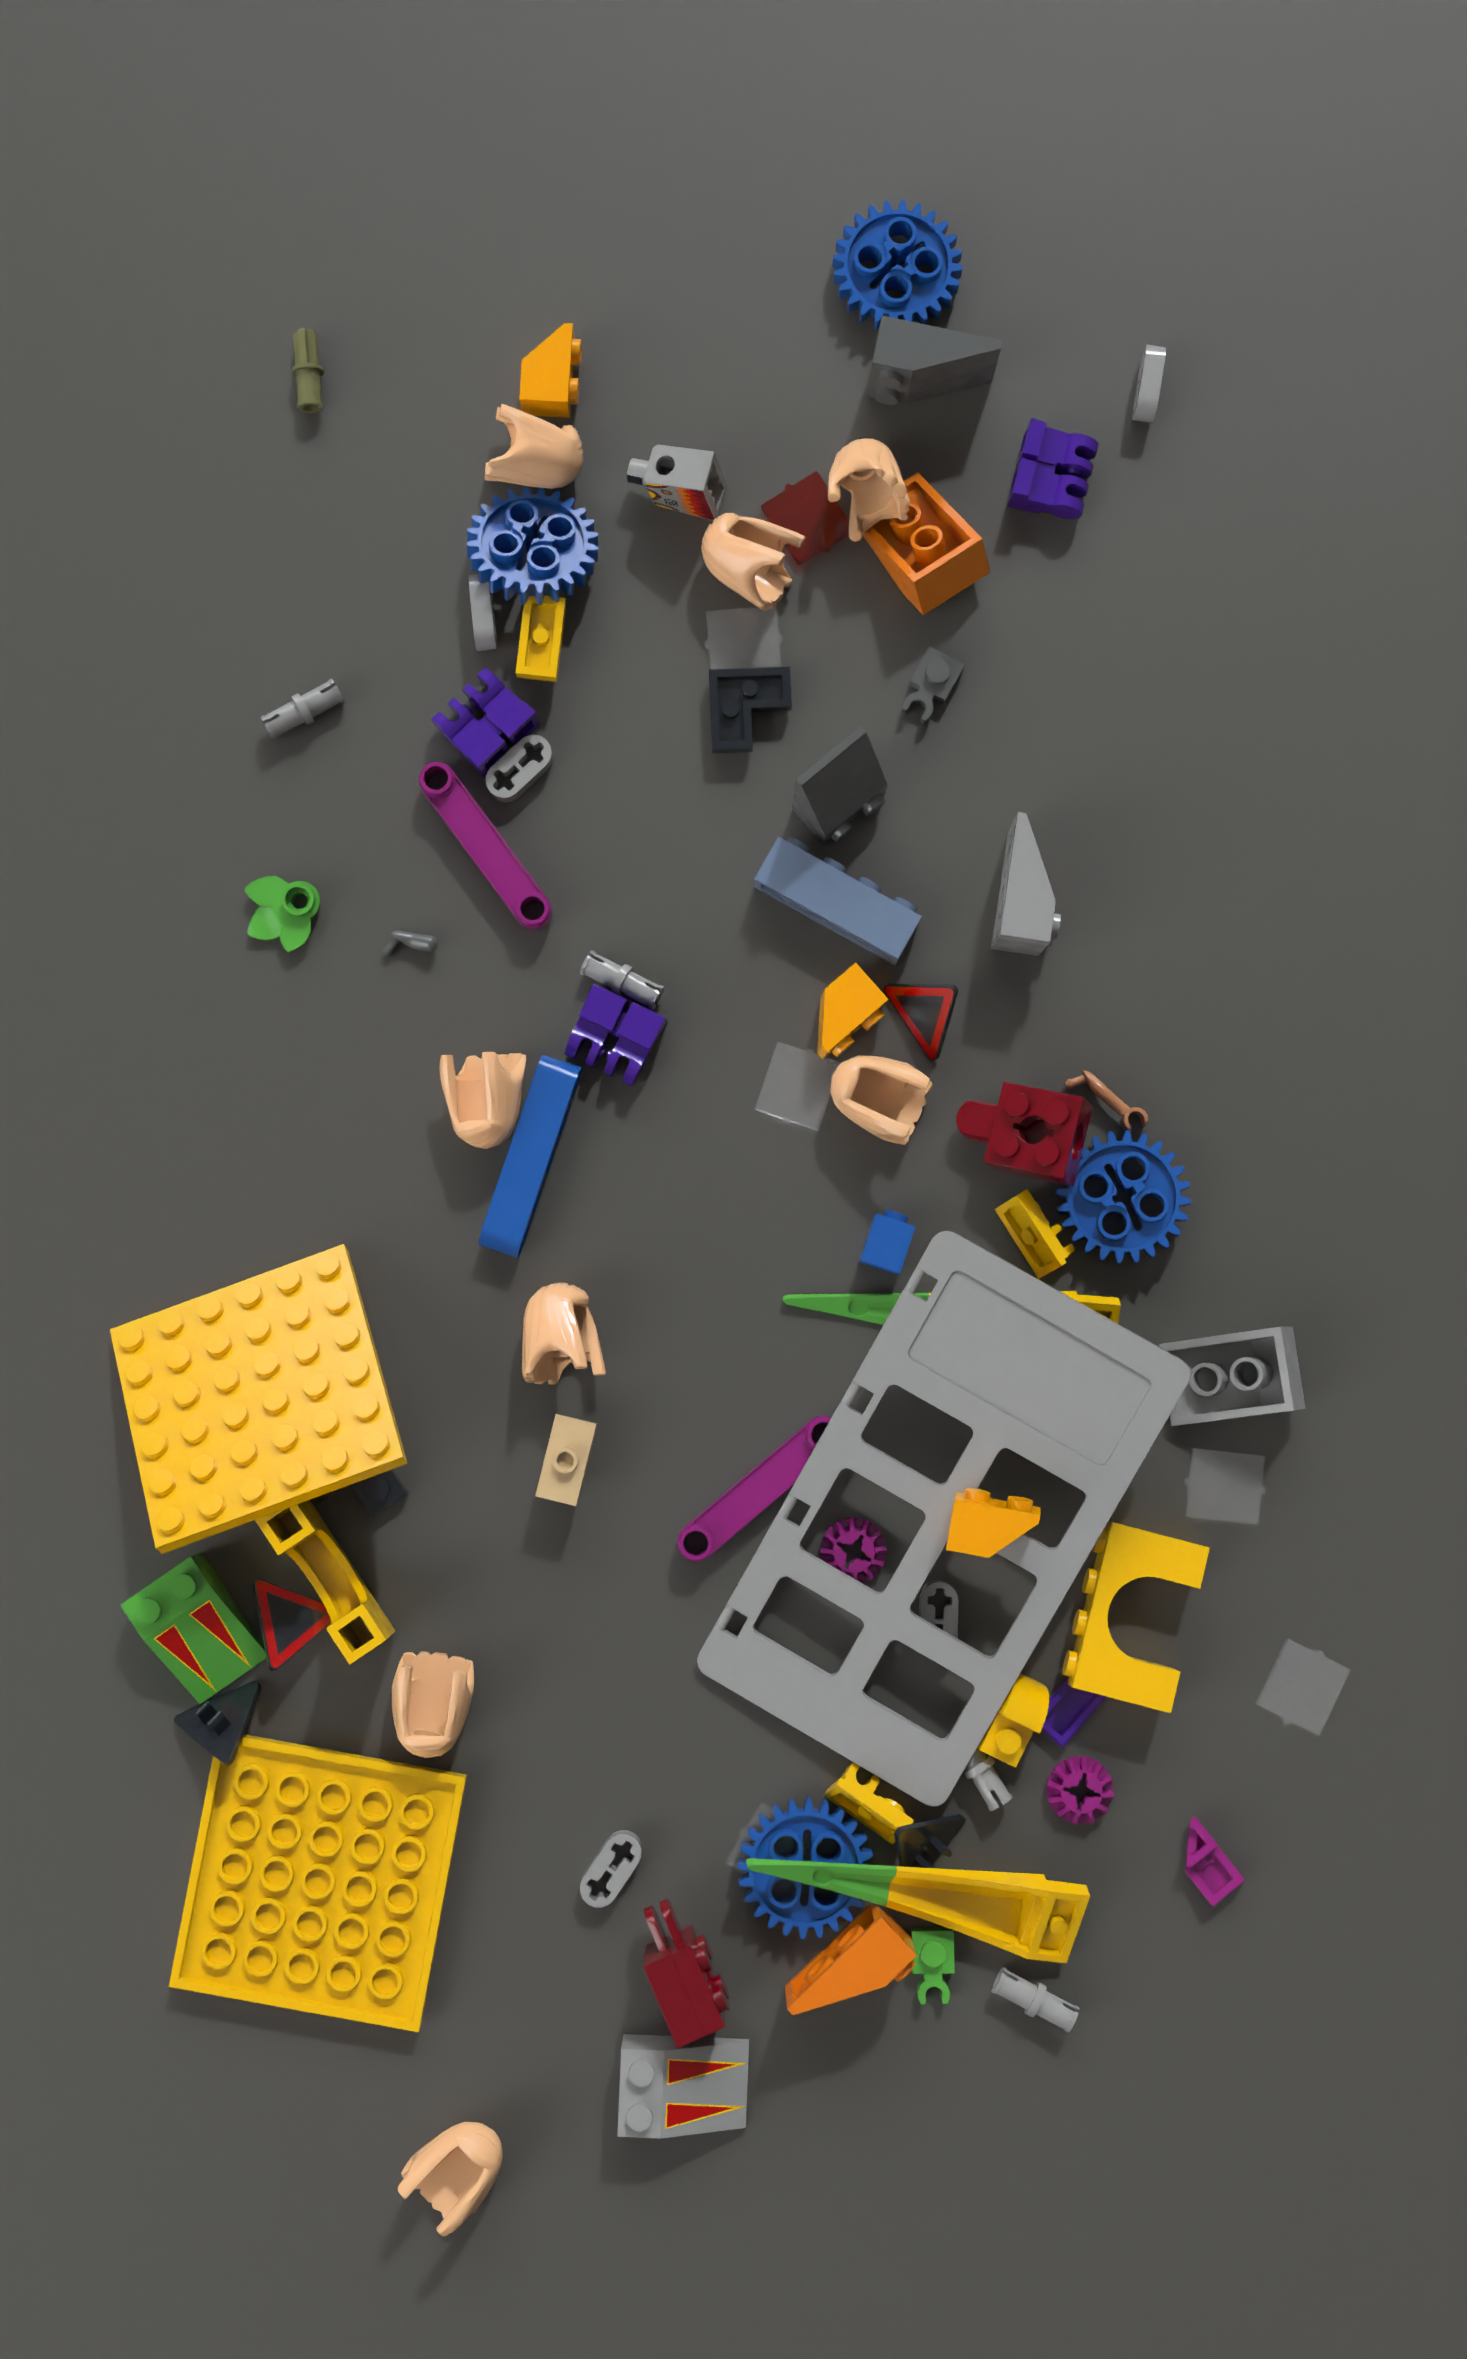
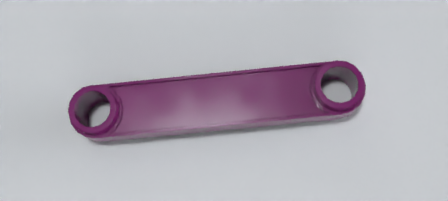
(485, 845)
(752, 1492)

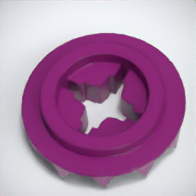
(847, 1531)
(1067, 1774)

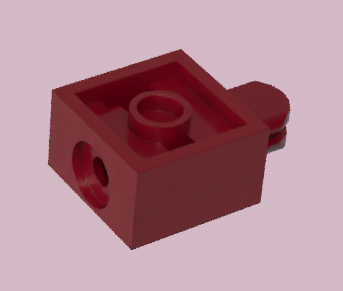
(1030, 1131)
(683, 1979)

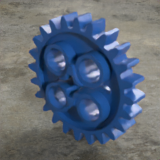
(873, 242)
(554, 560)
(1157, 1182)
(793, 1824)

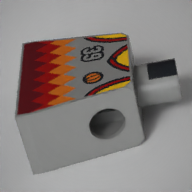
(681, 480)

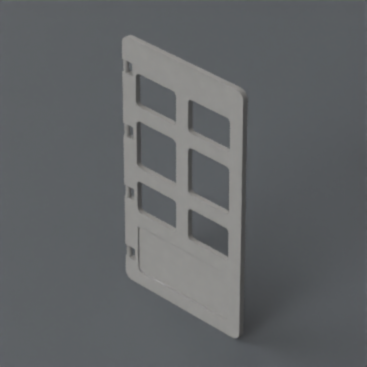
(1027, 1378)

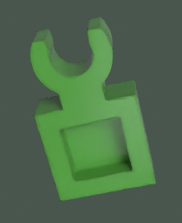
(934, 1957)

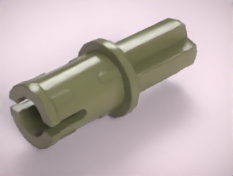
(307, 371)

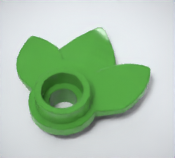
(277, 912)

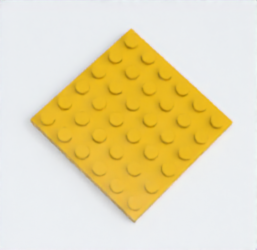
(255, 1399)
(319, 1882)

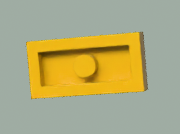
(541, 639)
(1033, 1234)
(858, 1800)

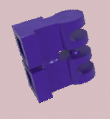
(1041, 454)
(504, 718)
(605, 1016)

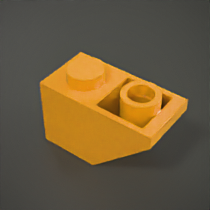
(547, 375)
(845, 1007)
(986, 1524)

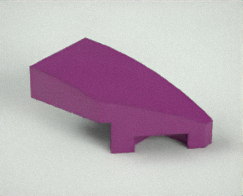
(1208, 1865)

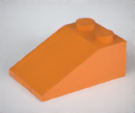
(930, 551)
(856, 1961)

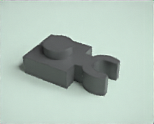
(933, 680)

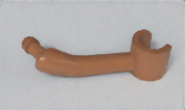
(1108, 1098)

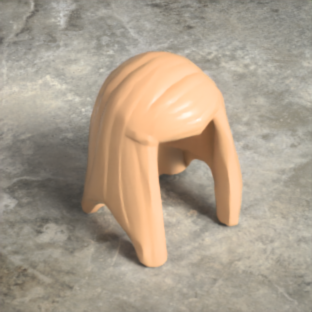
(538, 453)
(874, 481)
(748, 557)
(881, 1095)
(484, 1096)
(558, 1333)
(431, 1701)
(455, 2172)

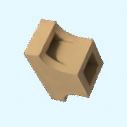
(566, 1459)

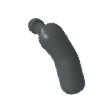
(413, 940)

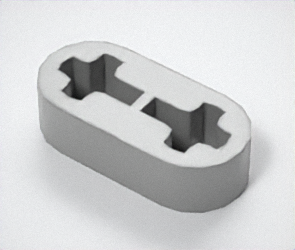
(1149, 383)
(482, 614)
(526, 775)
(949, 1618)
(619, 1874)

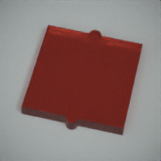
(810, 513)

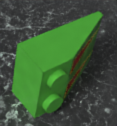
(195, 1628)

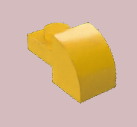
(1016, 1720)

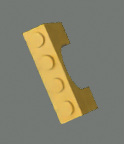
(354, 1614)
(1096, 1661)

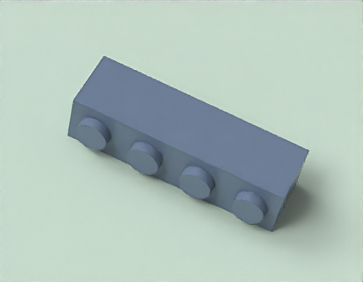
(837, 900)

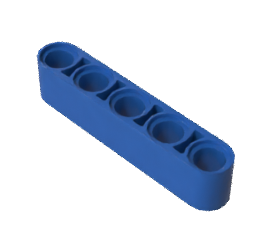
(530, 1156)

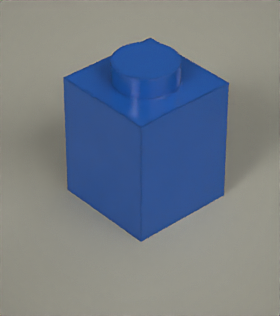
(887, 1242)

